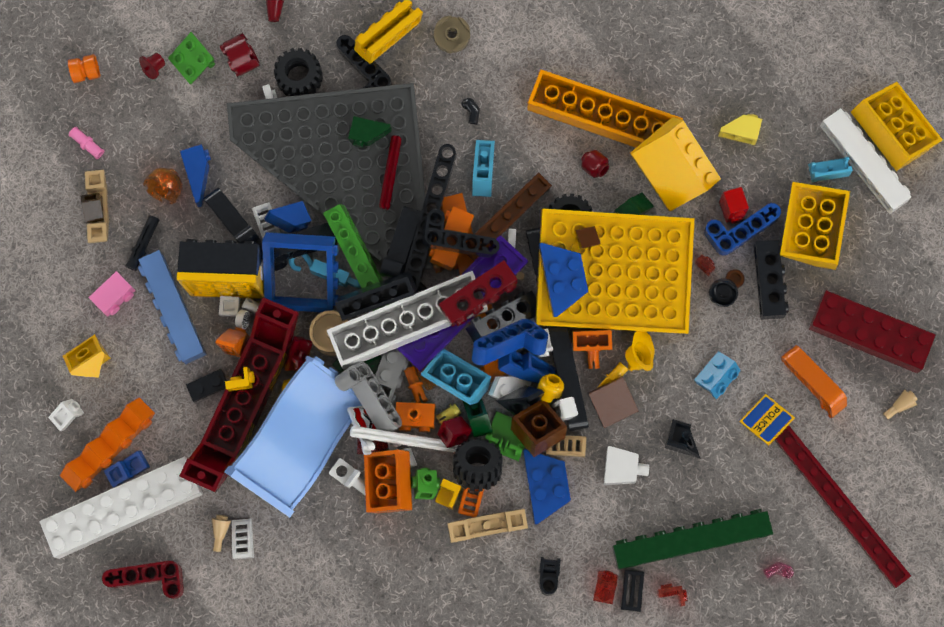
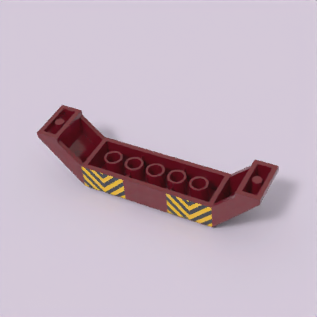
(241, 409)

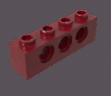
(466, 294)

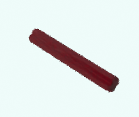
(390, 172)

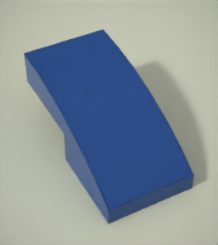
(126, 469)

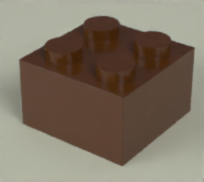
(538, 427)

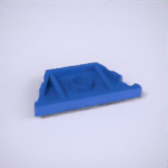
(563, 277)
(546, 484)

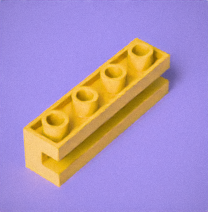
(387, 31)

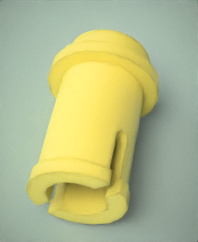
(449, 413)

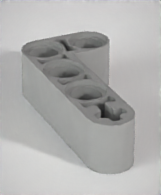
(370, 395)

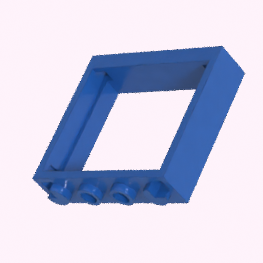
(305, 242)

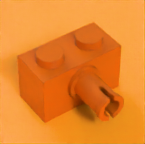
(592, 342)
(416, 416)

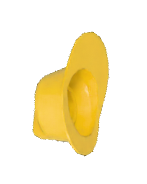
(641, 352)

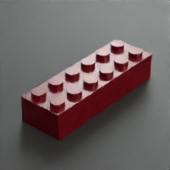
(872, 332)

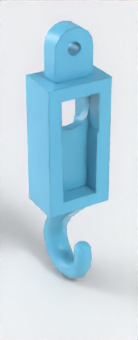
(320, 269)

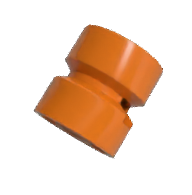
(86, 68)

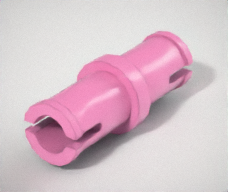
(86, 143)

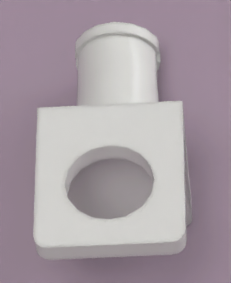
(351, 478)

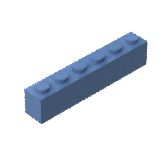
(172, 307)

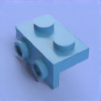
(718, 374)

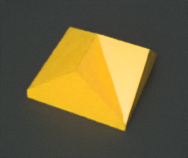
(86, 358)

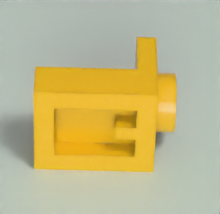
(237, 383)

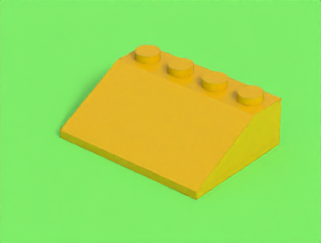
(896, 125)
(675, 164)
(815, 225)

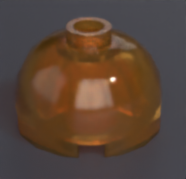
(161, 182)

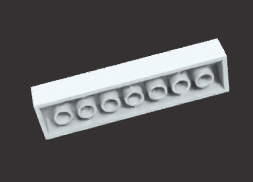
(397, 323)
(118, 509)

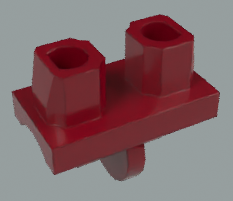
(298, 351)

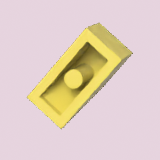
(742, 129)

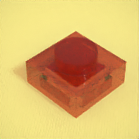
(705, 264)

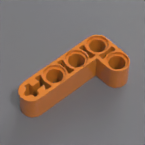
(816, 380)

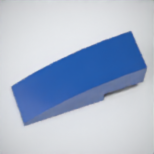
(525, 366)

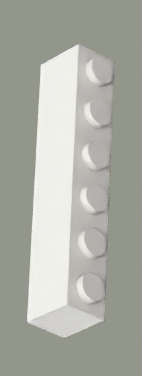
(866, 161)

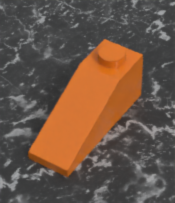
(233, 341)

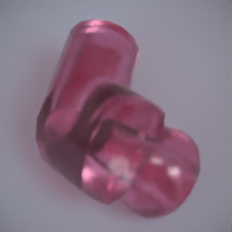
(780, 569)

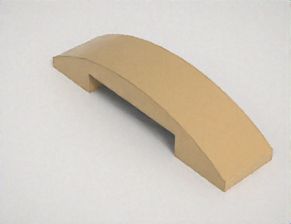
(96, 183)
(487, 525)

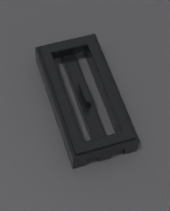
(640, 591)

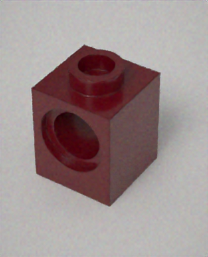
(454, 431)

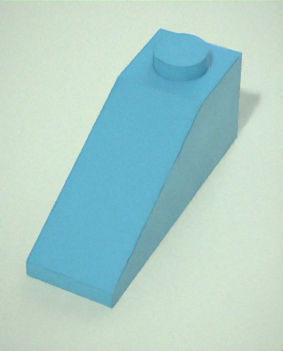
(483, 168)

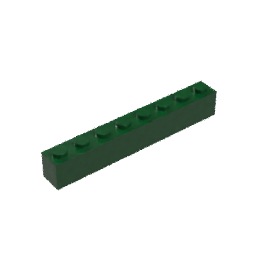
(692, 540)

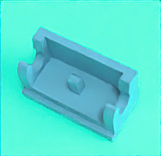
(830, 169)

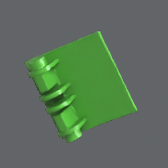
(191, 58)
(504, 437)

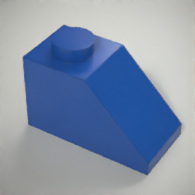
(289, 217)

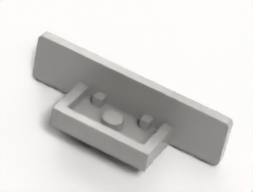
(389, 371)

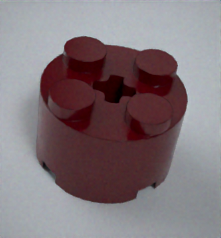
(240, 55)

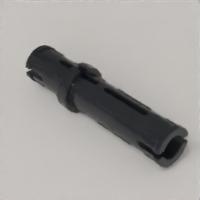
(142, 243)

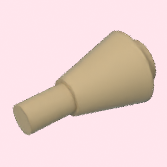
(904, 402)
(220, 528)

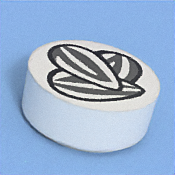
(242, 319)

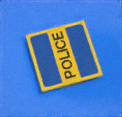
(767, 419)

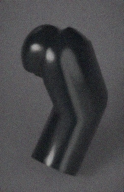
(473, 108)

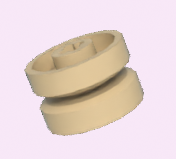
(318, 331)

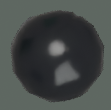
(724, 288)

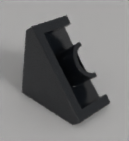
(520, 399)
(681, 439)

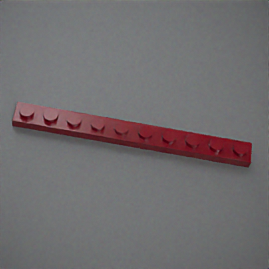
(842, 507)

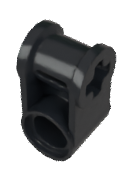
(549, 574)

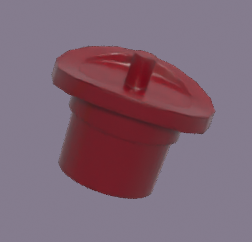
(152, 65)

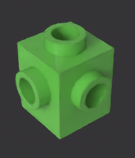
(425, 483)

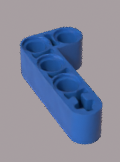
(745, 227)
(509, 339)

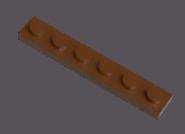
(512, 210)

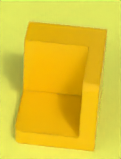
(448, 494)

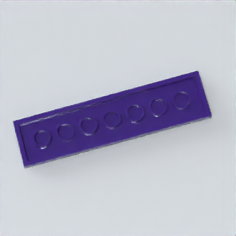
(423, 350)

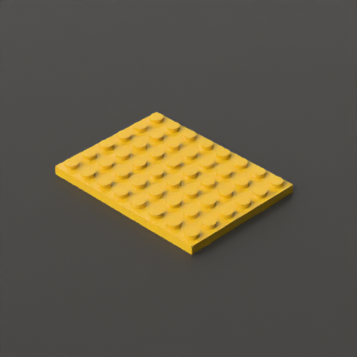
(633, 278)

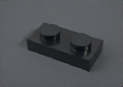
(207, 385)

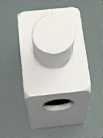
(623, 467)

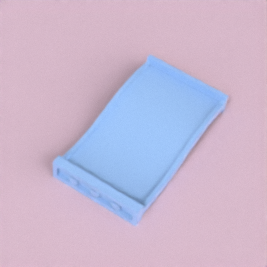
(296, 437)

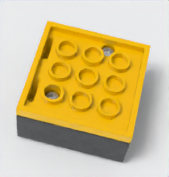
(221, 268)

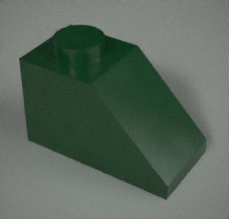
(367, 131)
(635, 205)
(478, 418)

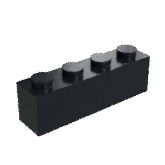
(376, 295)

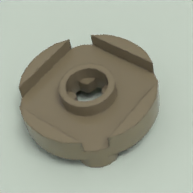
(452, 24)

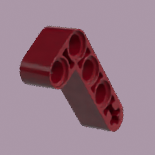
(142, 577)

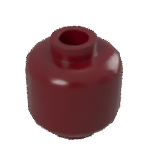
(595, 164)

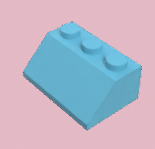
(457, 377)

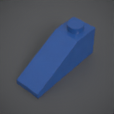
(197, 170)

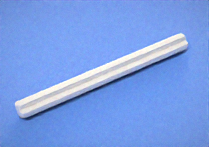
(399, 438)

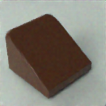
(587, 237)

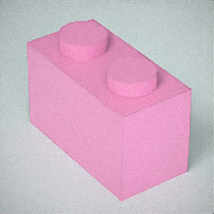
(112, 294)

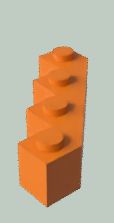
(102, 450)

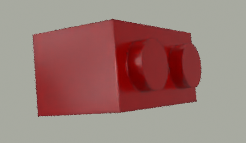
(734, 205)

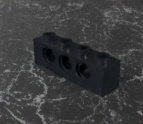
(508, 309)
(768, 309)

